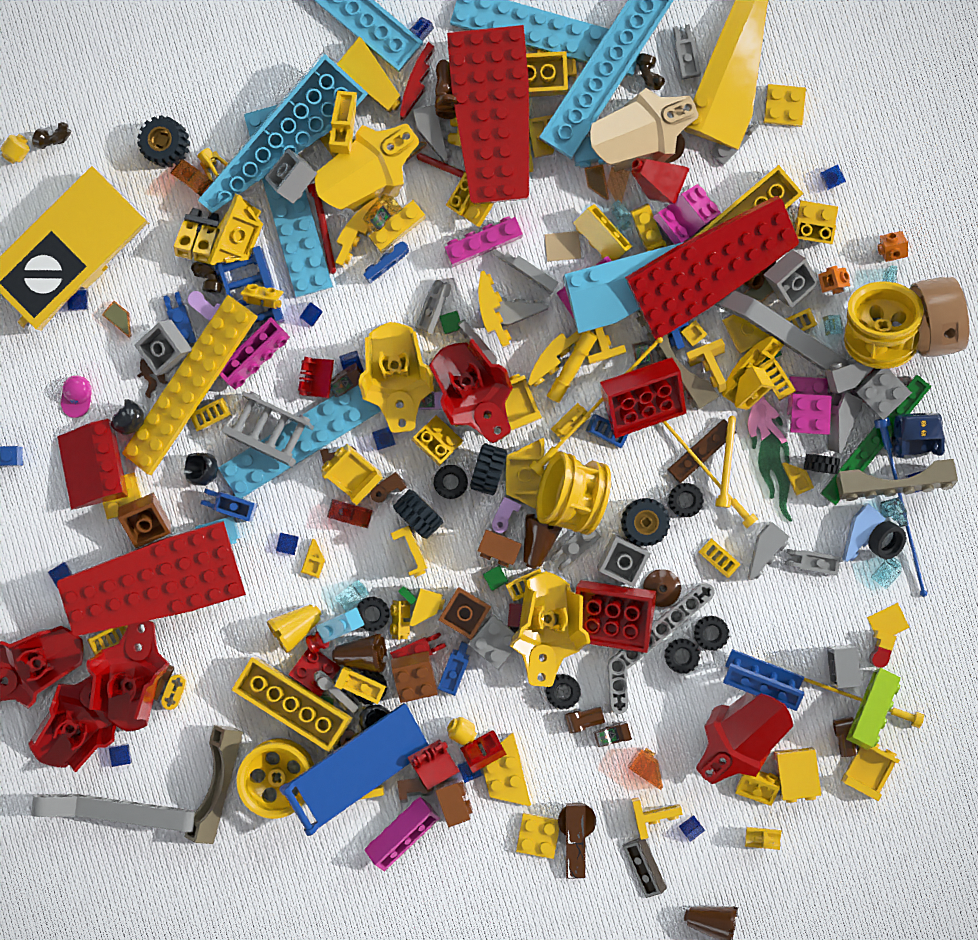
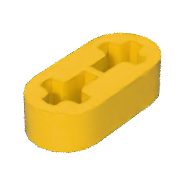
(170, 689)

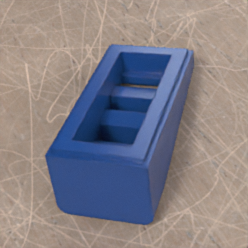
(591, 429)

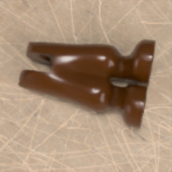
(444, 99)

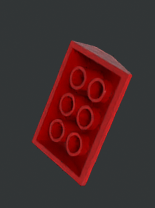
(644, 397)
(92, 464)
(617, 615)

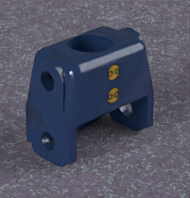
(918, 434)

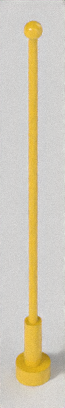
(538, 467)
(748, 519)
(916, 719)

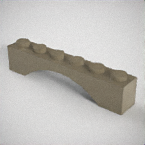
(698, 389)
(857, 484)
(224, 747)

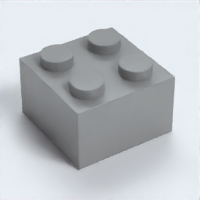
(291, 176)
(791, 278)
(163, 347)
(882, 392)
(623, 560)
(493, 641)
(844, 666)

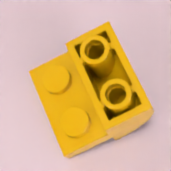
(462, 205)
(816, 222)
(437, 440)

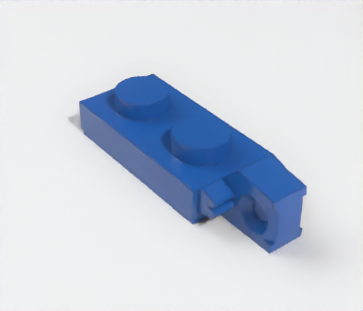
(454, 670)

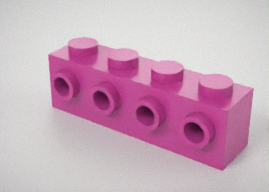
(484, 241)
(254, 353)
(401, 833)

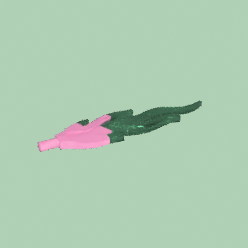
(769, 451)

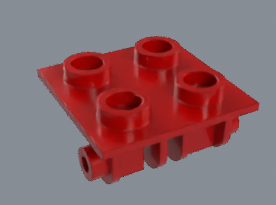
(317, 377)
(307, 666)
(433, 764)

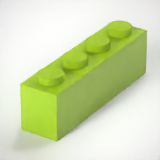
(874, 708)

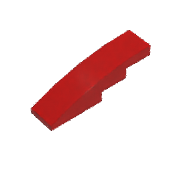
(414, 88)

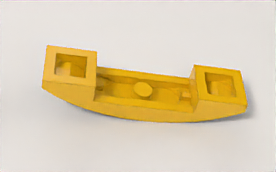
(754, 357)

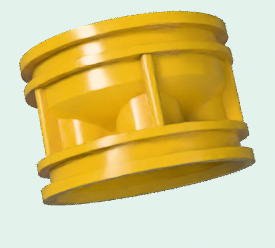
(879, 342)
(573, 493)
(252, 791)

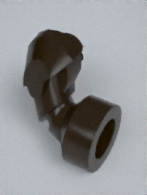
(645, 63)
(42, 138)
(204, 270)

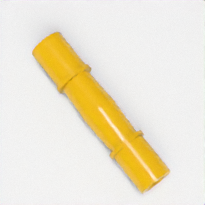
(572, 366)

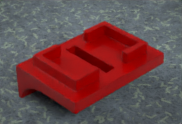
(491, 746)

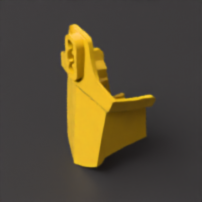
(368, 169)
(395, 374)
(549, 626)

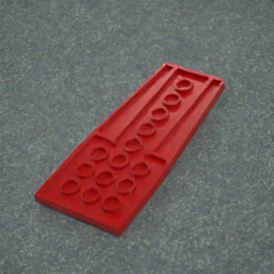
(492, 111)
(711, 266)
(153, 581)

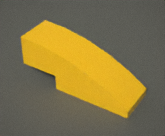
(343, 122)

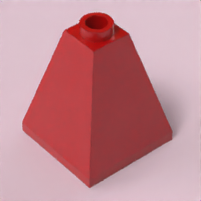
(659, 179)

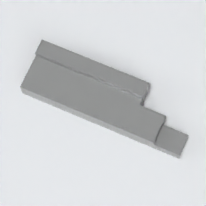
(528, 270)

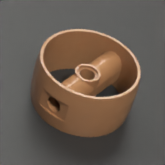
(944, 317)

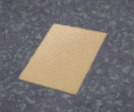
(562, 246)

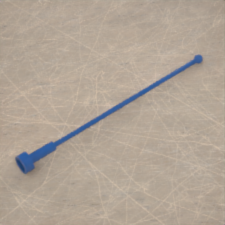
(882, 424)

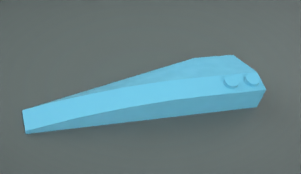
(294, 124)
(601, 292)

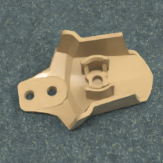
(642, 129)

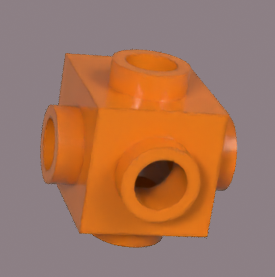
(893, 246)
(834, 280)

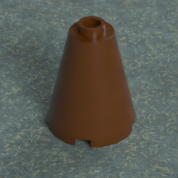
(538, 541)
(362, 654)
(713, 921)

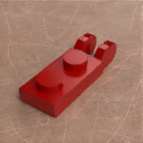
(418, 646)

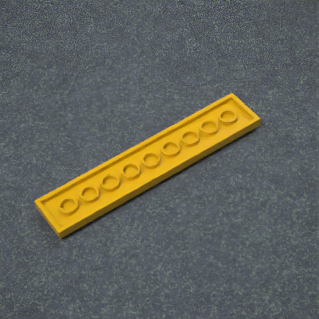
(189, 385)

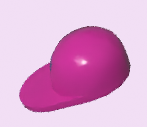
(76, 396)

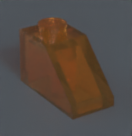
(191, 177)
(646, 766)

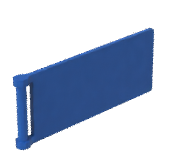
(356, 768)

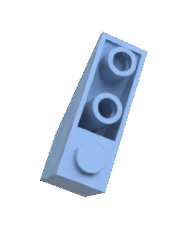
(860, 529)

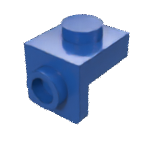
(675, 338)

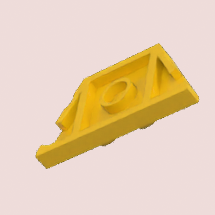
(236, 234)
(521, 480)
(506, 777)

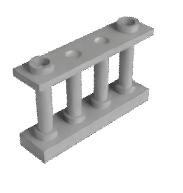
(268, 447)

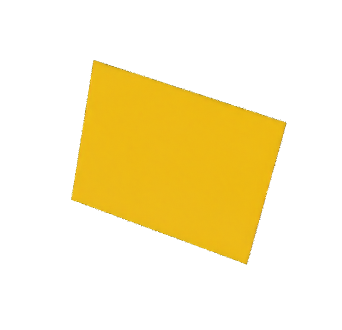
(889, 620)

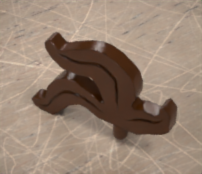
(146, 371)

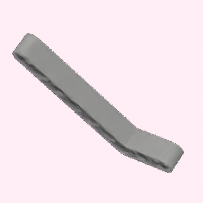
(780, 328)
(655, 639)
(113, 810)

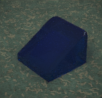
(349, 359)

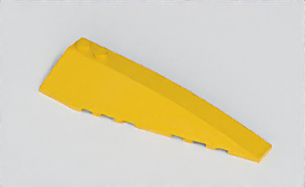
(731, 77)

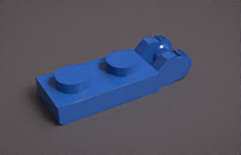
(387, 261)
(180, 318)

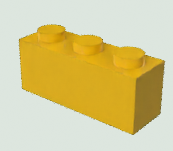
(397, 226)
(602, 233)

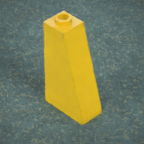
(367, 72)

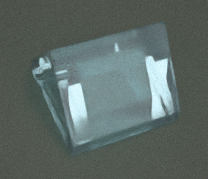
(832, 325)

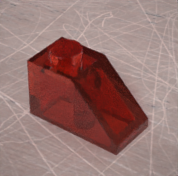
(349, 513)

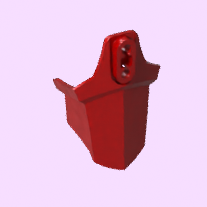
(472, 389)
(38, 663)
(127, 678)
(70, 729)
(743, 736)

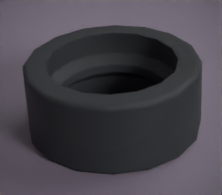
(878, 535)

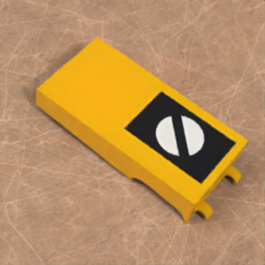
(67, 248)

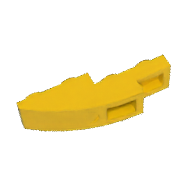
(647, 228)
(350, 234)
(488, 303)
(548, 359)

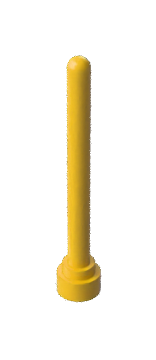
(723, 498)

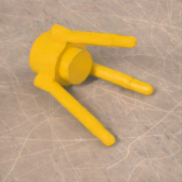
(208, 160)

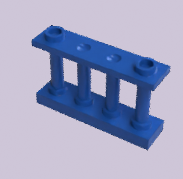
(262, 276)
(762, 677)

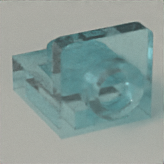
(620, 212)
(890, 274)
(894, 509)
(887, 572)
(352, 595)

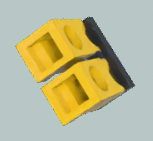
(197, 236)

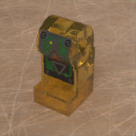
(381, 212)

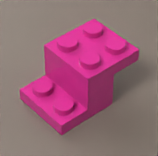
(687, 215)
(809, 406)

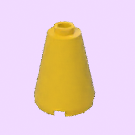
(294, 625)

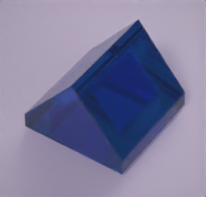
(422, 28)
(310, 314)
(691, 828)

